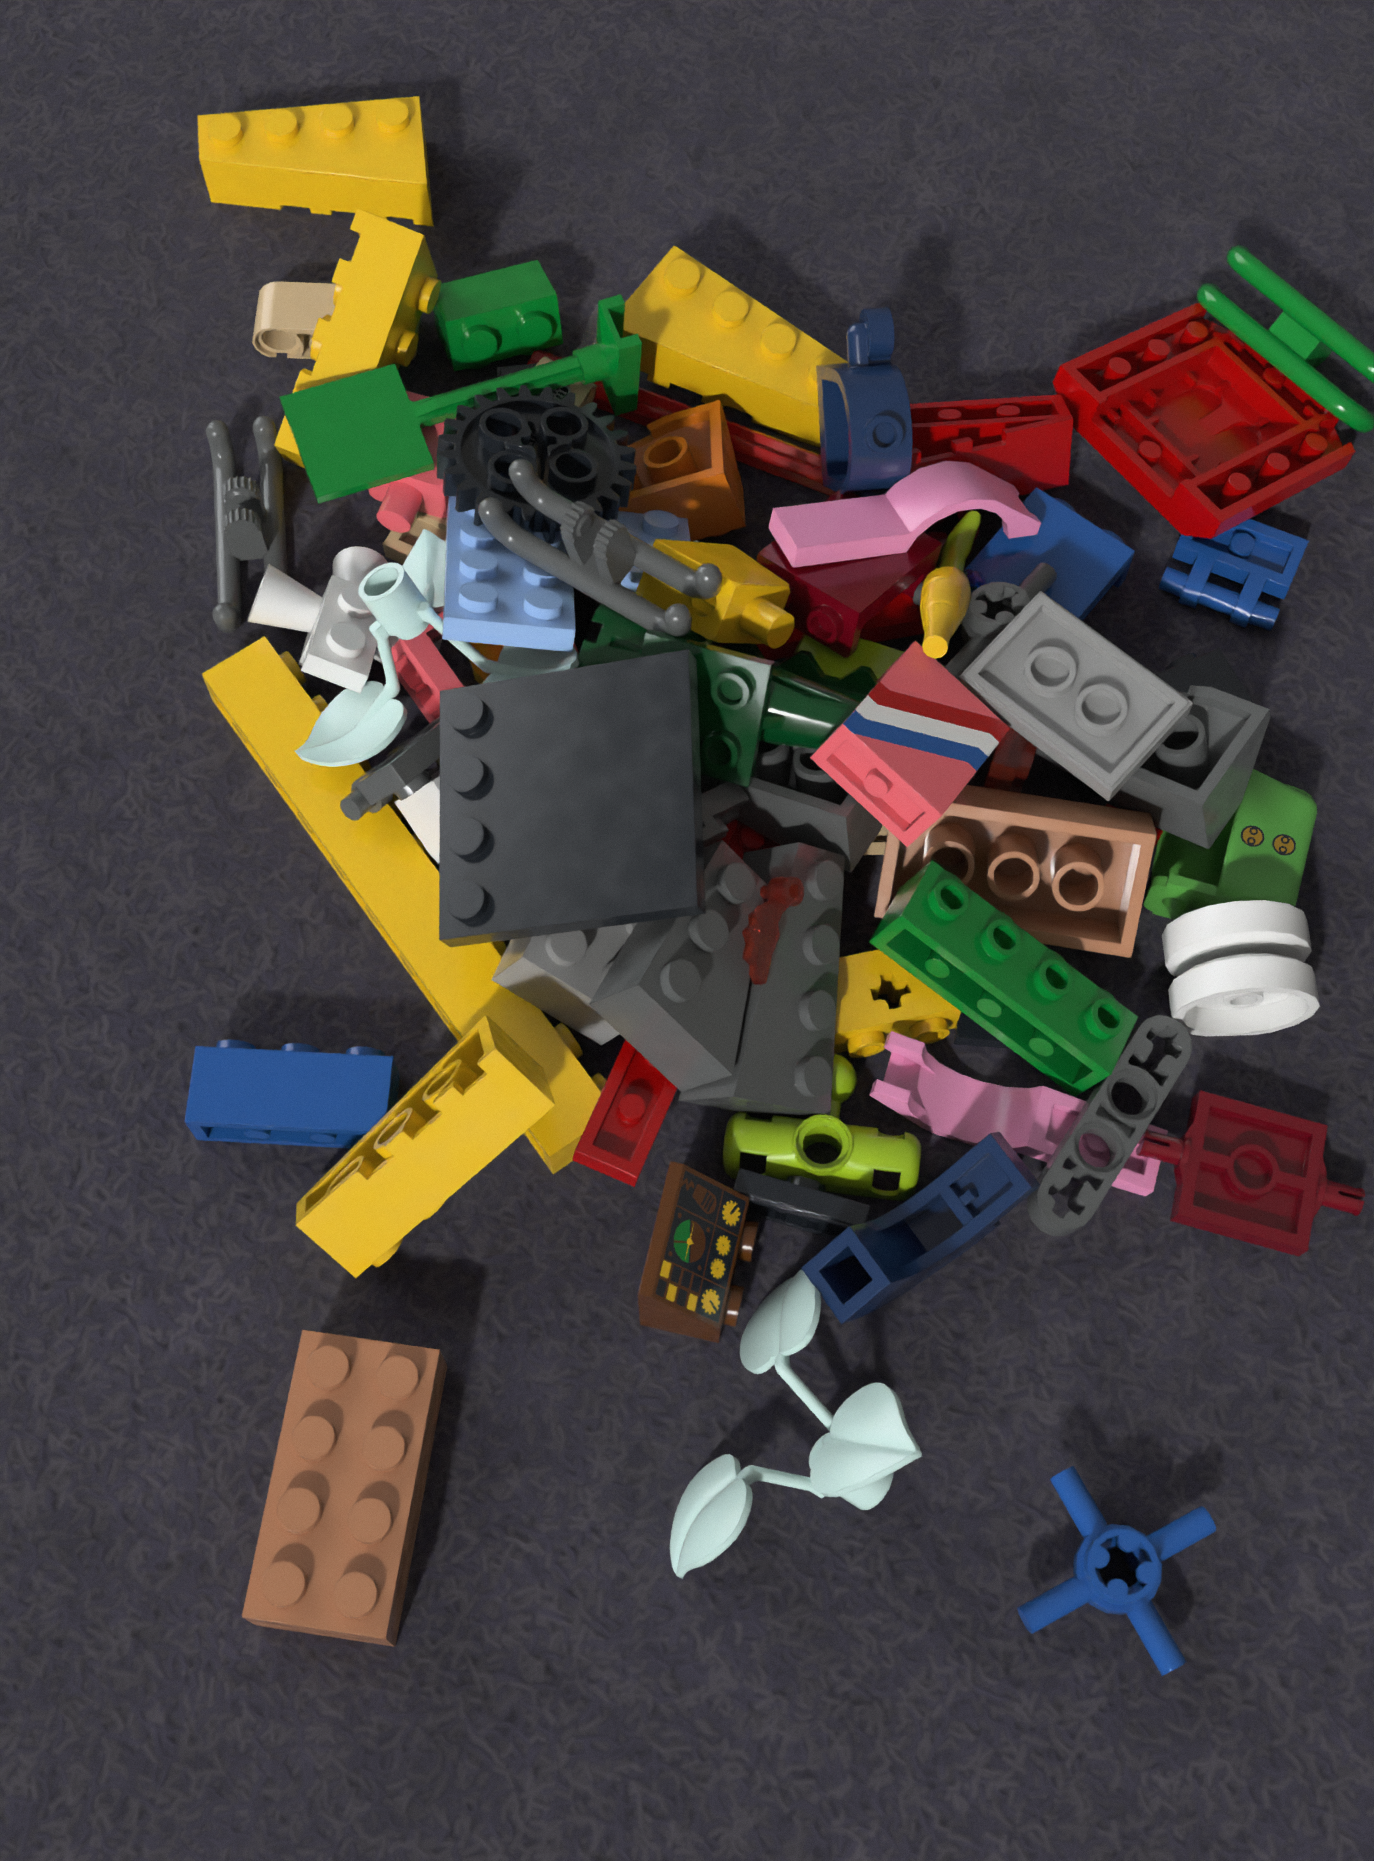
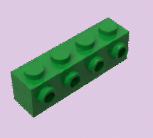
(1004, 979)

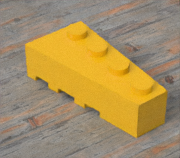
(375, 310)
(726, 347)
(425, 1148)

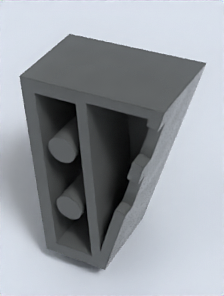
(684, 981)

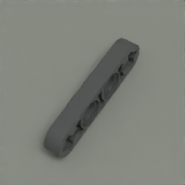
(1116, 1128)

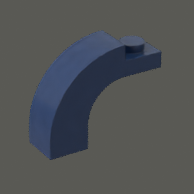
(910, 1243)

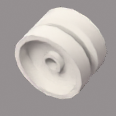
(1240, 968)

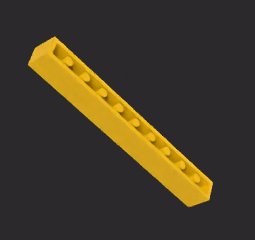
(396, 884)

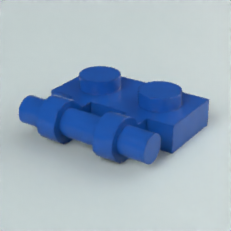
(1247, 554)

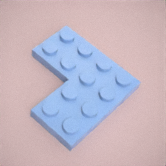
(511, 602)

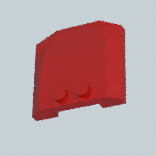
(1180, 419)

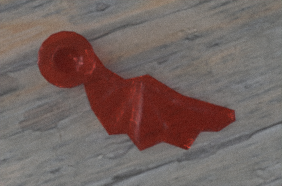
(763, 928)

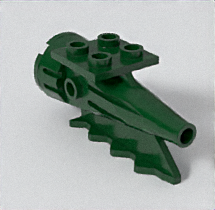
(741, 693)

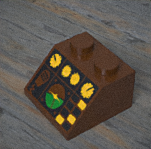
(695, 1256)

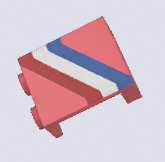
(911, 744)

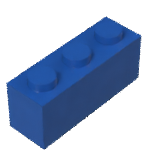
(288, 1094)

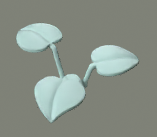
(404, 605)
(851, 1461)

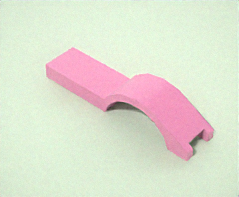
(894, 520)
(971, 1109)

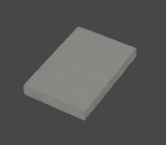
(1075, 695)

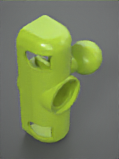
(859, 1147)

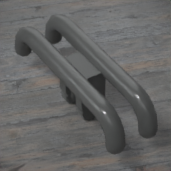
(246, 520)
(598, 555)

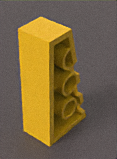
(321, 158)

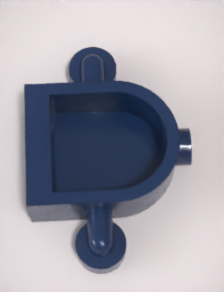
(865, 412)

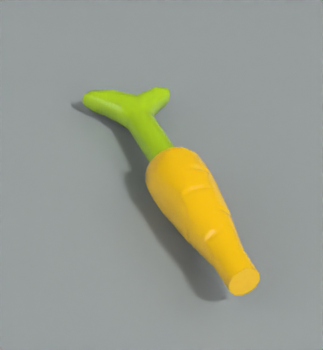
(947, 588)

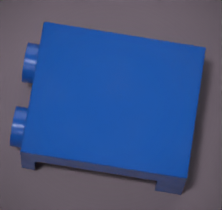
(1081, 553)

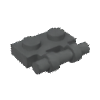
(400, 774)

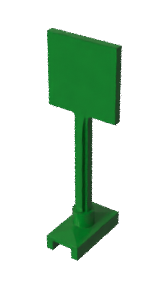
(370, 432)

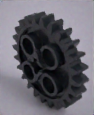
(573, 456)

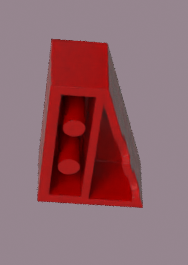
(1010, 438)

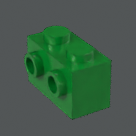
(497, 316)

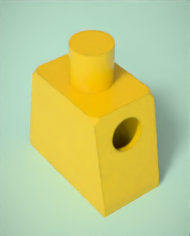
(744, 609)

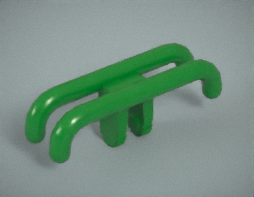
(1296, 340)

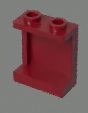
(840, 597)

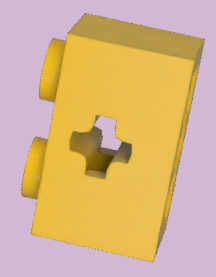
(866, 1021)

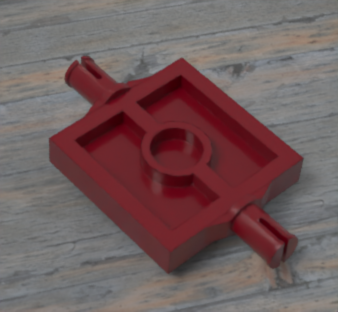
(1250, 1173)

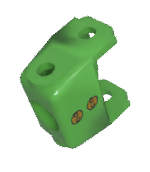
(1253, 858)

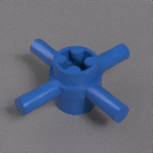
(1142, 1556)

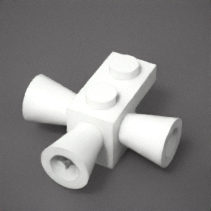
(337, 624)

